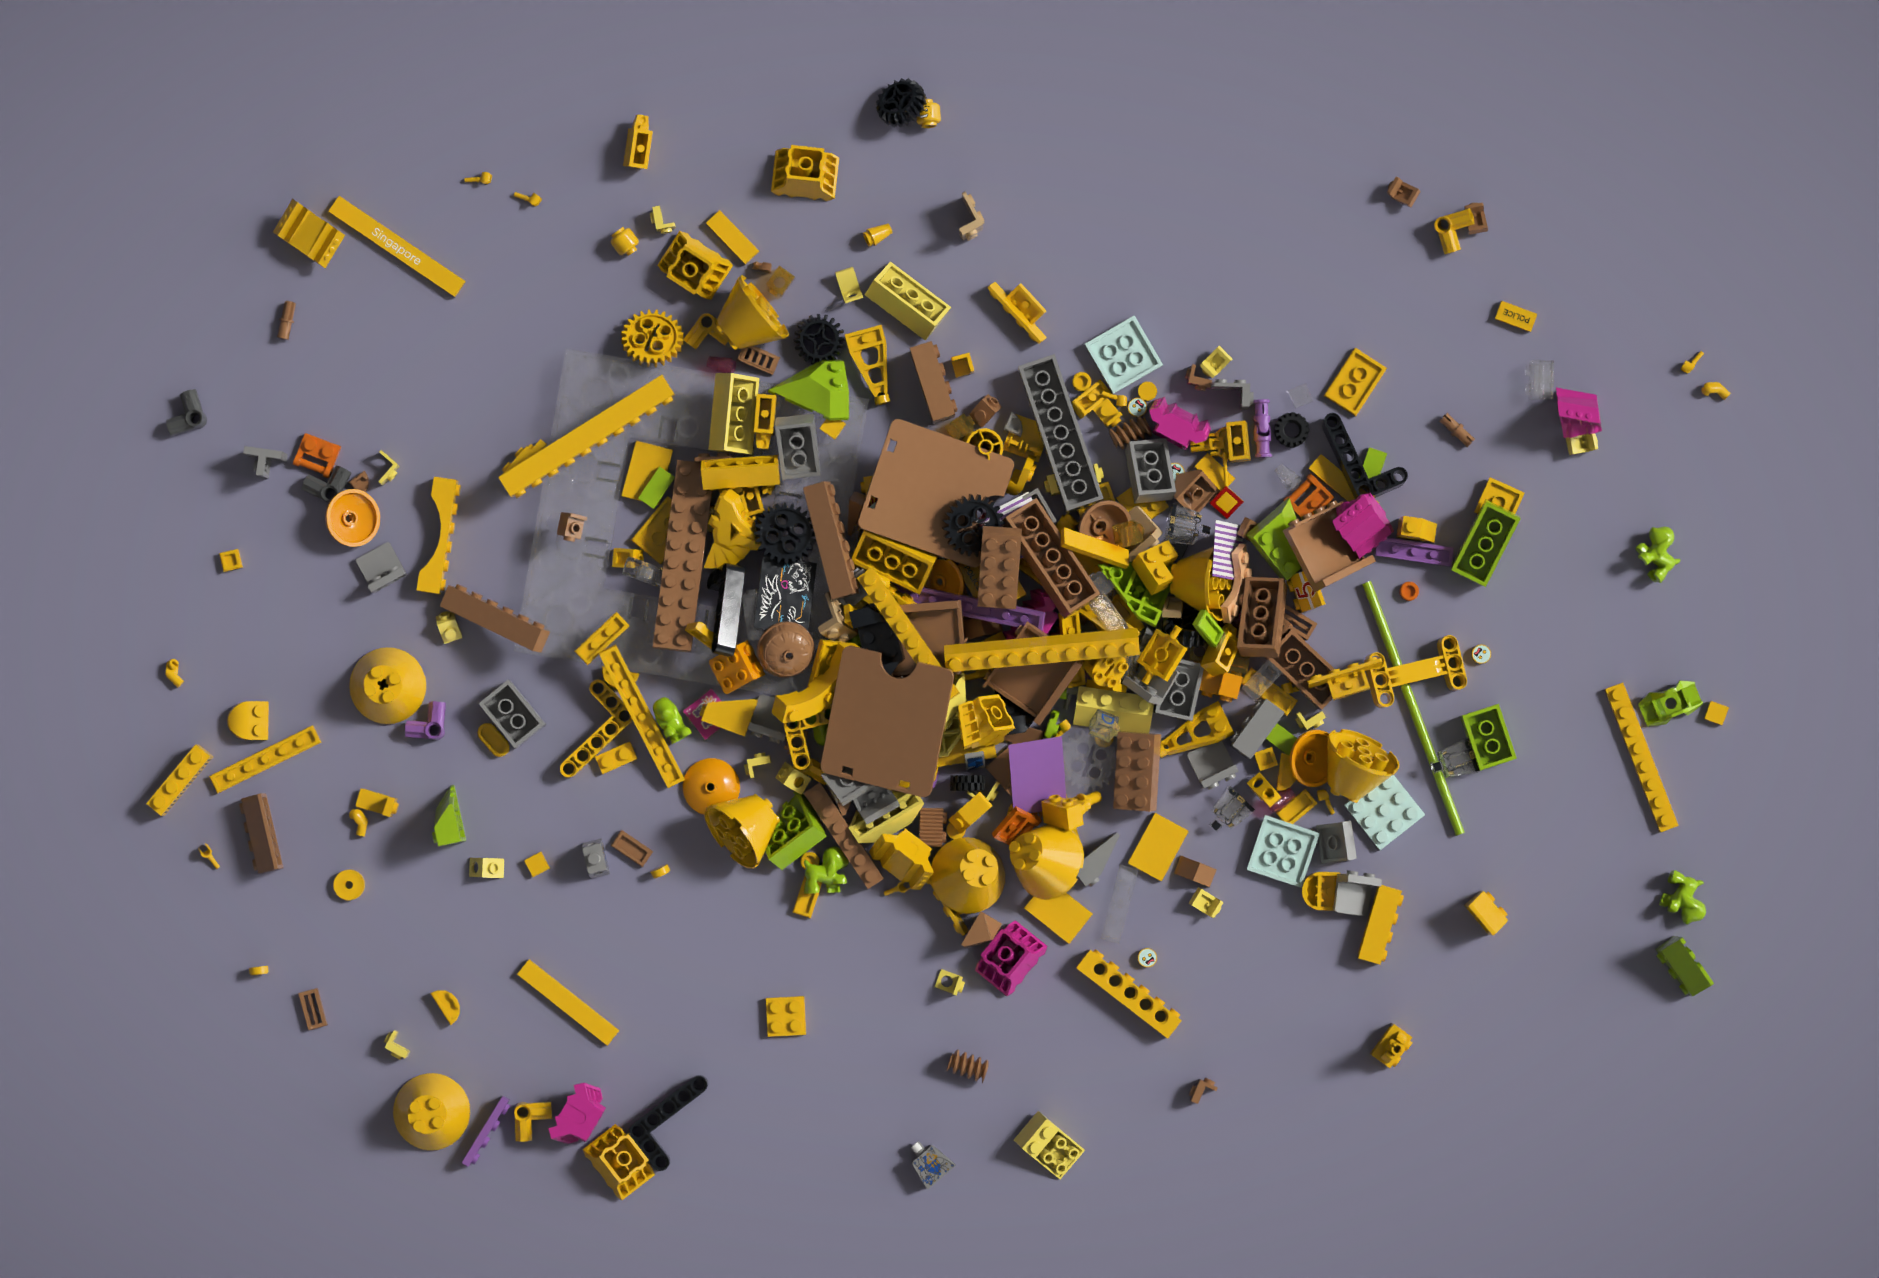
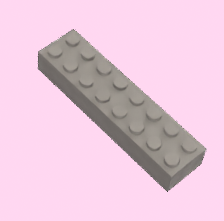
(1060, 433)

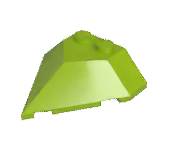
(818, 389)
(1135, 594)

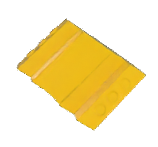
(805, 173)
(308, 233)
(694, 266)
(984, 721)
(904, 857)
(619, 1161)

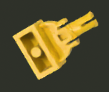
(1230, 439)
(1068, 812)
(1391, 1046)

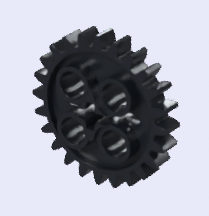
(968, 509)
(793, 519)

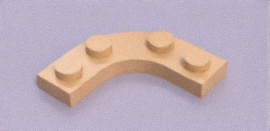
(1233, 603)

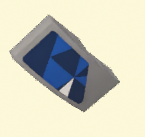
(974, 760)

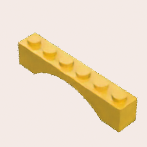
(432, 575)

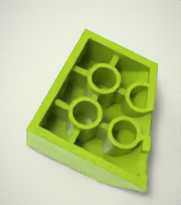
(1272, 542)
(448, 820)
(795, 833)
(1683, 967)

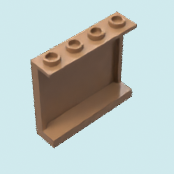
(1321, 549)
(938, 626)
(1033, 686)

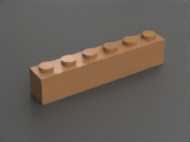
(831, 540)
(494, 618)
(839, 830)

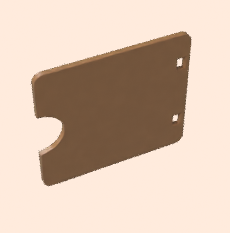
(922, 481)
(886, 724)

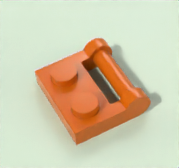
(320, 449)
(1317, 499)
(1014, 823)

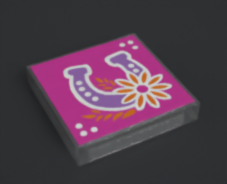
(693, 710)

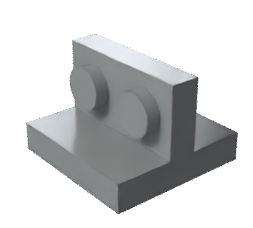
(264, 456)
(844, 789)
(875, 803)
(1336, 842)

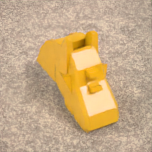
(732, 531)

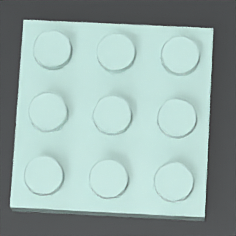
(1123, 354)
(1385, 812)
(1283, 851)

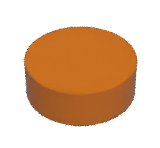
(1409, 591)

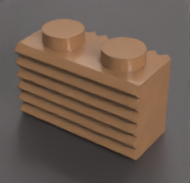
(932, 826)

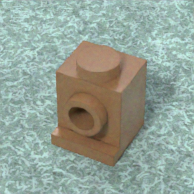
(570, 526)

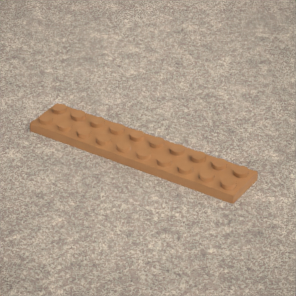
(682, 559)

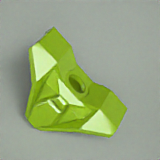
(1654, 707)

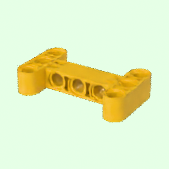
(1417, 671)

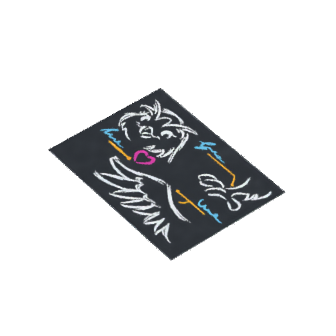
(785, 593)

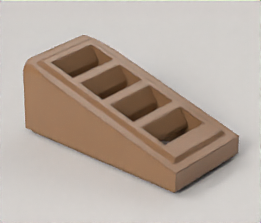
(771, 370)
(855, 506)

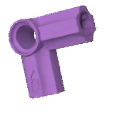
(422, 730)

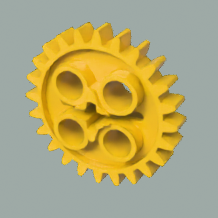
(635, 332)

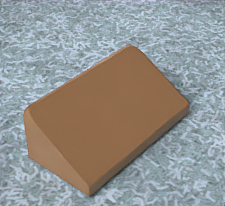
(1030, 735)

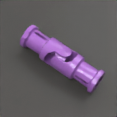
(1261, 426)

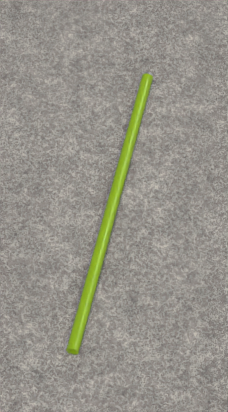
(1413, 708)

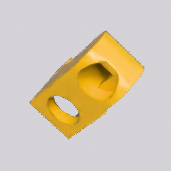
(1264, 791)

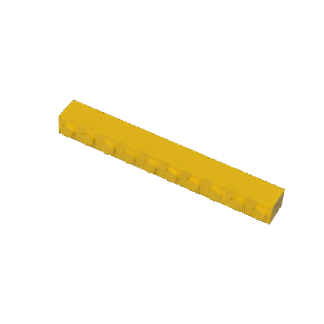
(586, 436)
(1042, 650)

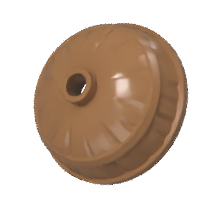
(1107, 514)
(784, 639)

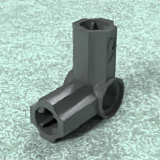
(185, 422)
(320, 488)

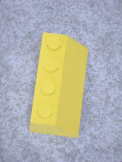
(907, 300)
(733, 413)
(1133, 711)

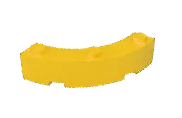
(814, 698)

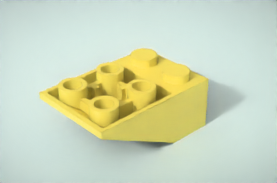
(1049, 1145)

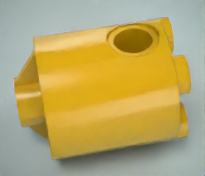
(986, 438)
(1106, 670)

